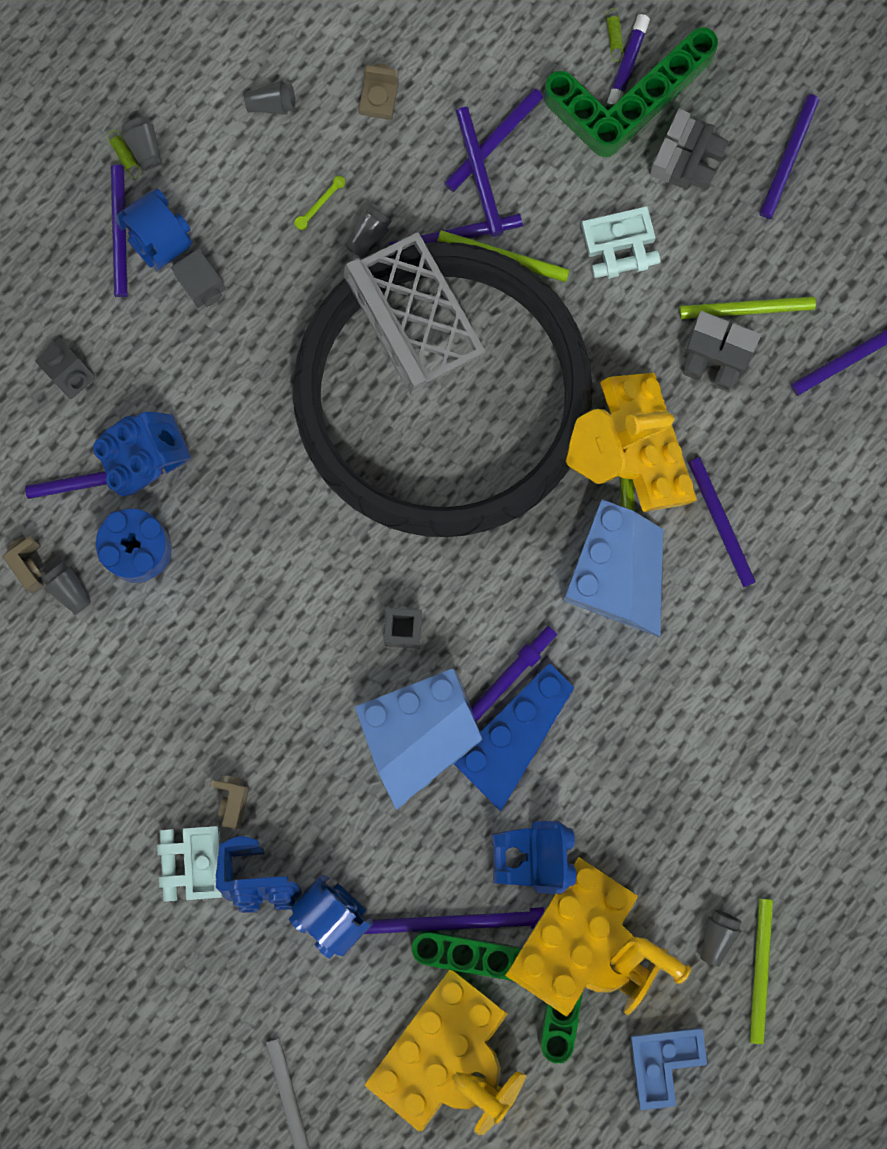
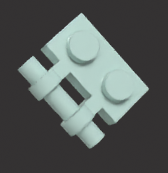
(616, 233)
(200, 860)

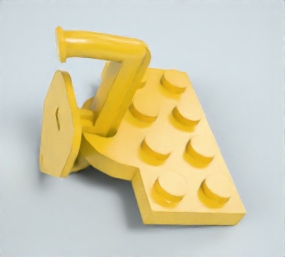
(633, 443)
(586, 945)
(441, 1054)

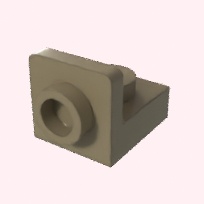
(379, 91)
(25, 570)
(232, 807)

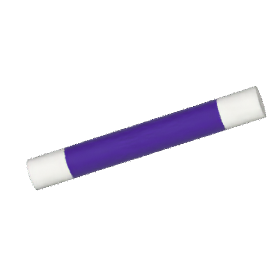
(628, 60)

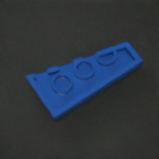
(515, 736)

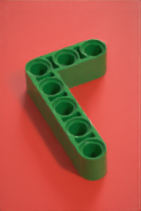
(636, 100)
(478, 965)

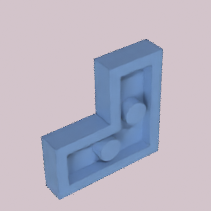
(657, 1055)

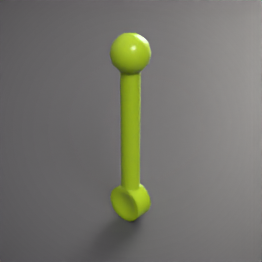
(301, 222)

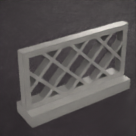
(384, 318)

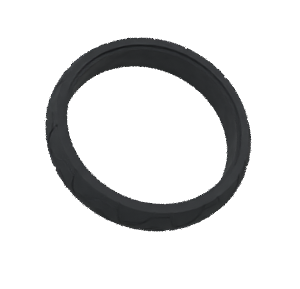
(481, 266)

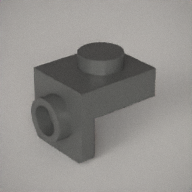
(65, 369)

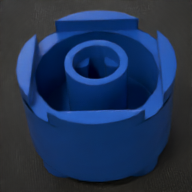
(154, 229)
(121, 530)
(330, 917)

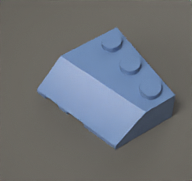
(620, 569)
(418, 732)

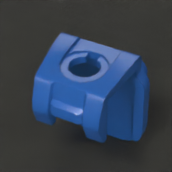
(135, 453)
(545, 853)
(250, 893)

